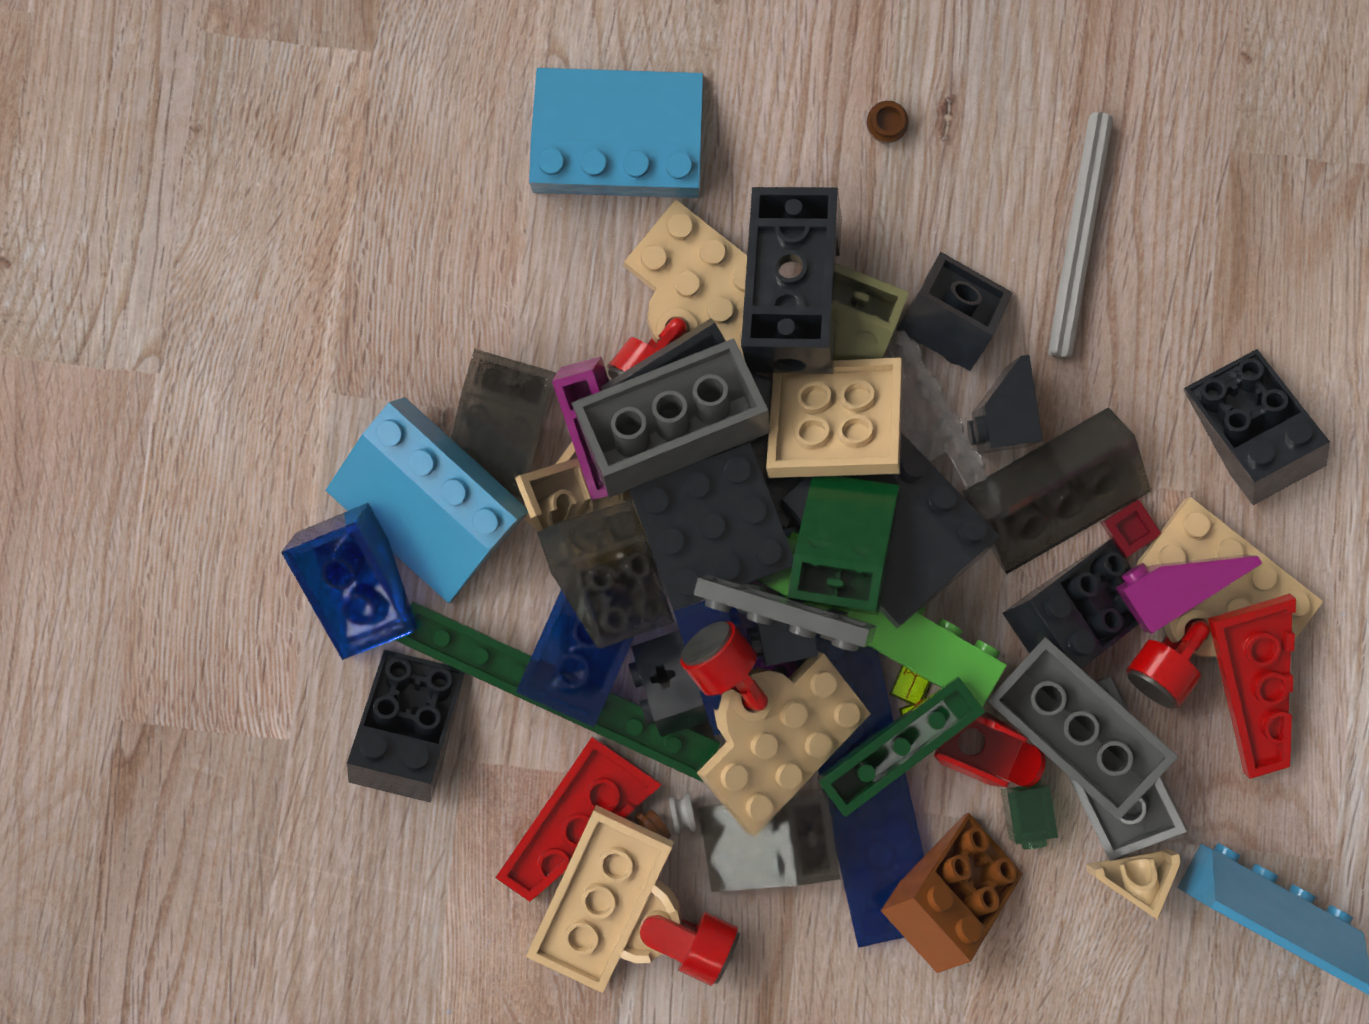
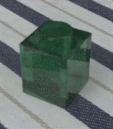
(1029, 815)

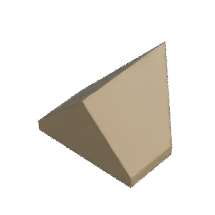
(554, 493)
(1140, 877)

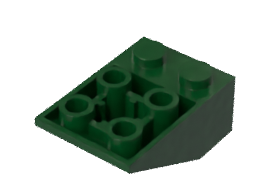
(844, 544)

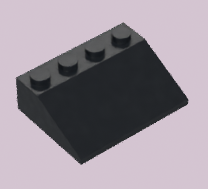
(932, 533)

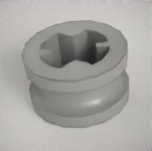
(682, 814)

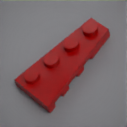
(1254, 666)
(594, 779)

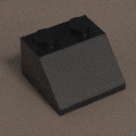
(955, 311)
(1008, 412)

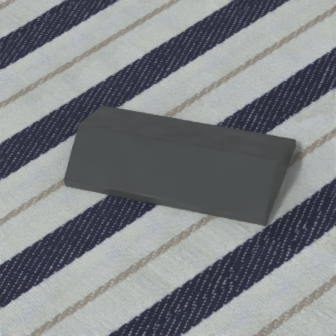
(1147, 821)

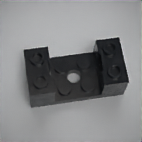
(791, 319)

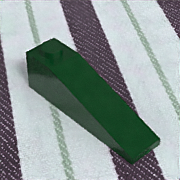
(899, 746)

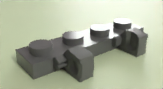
(803, 618)

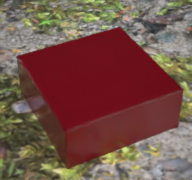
(1131, 528)

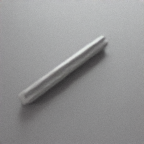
(1080, 235)

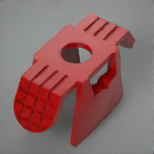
(1003, 755)

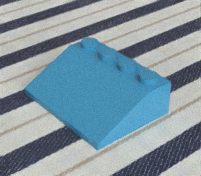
(616, 133)
(428, 497)
(1278, 914)

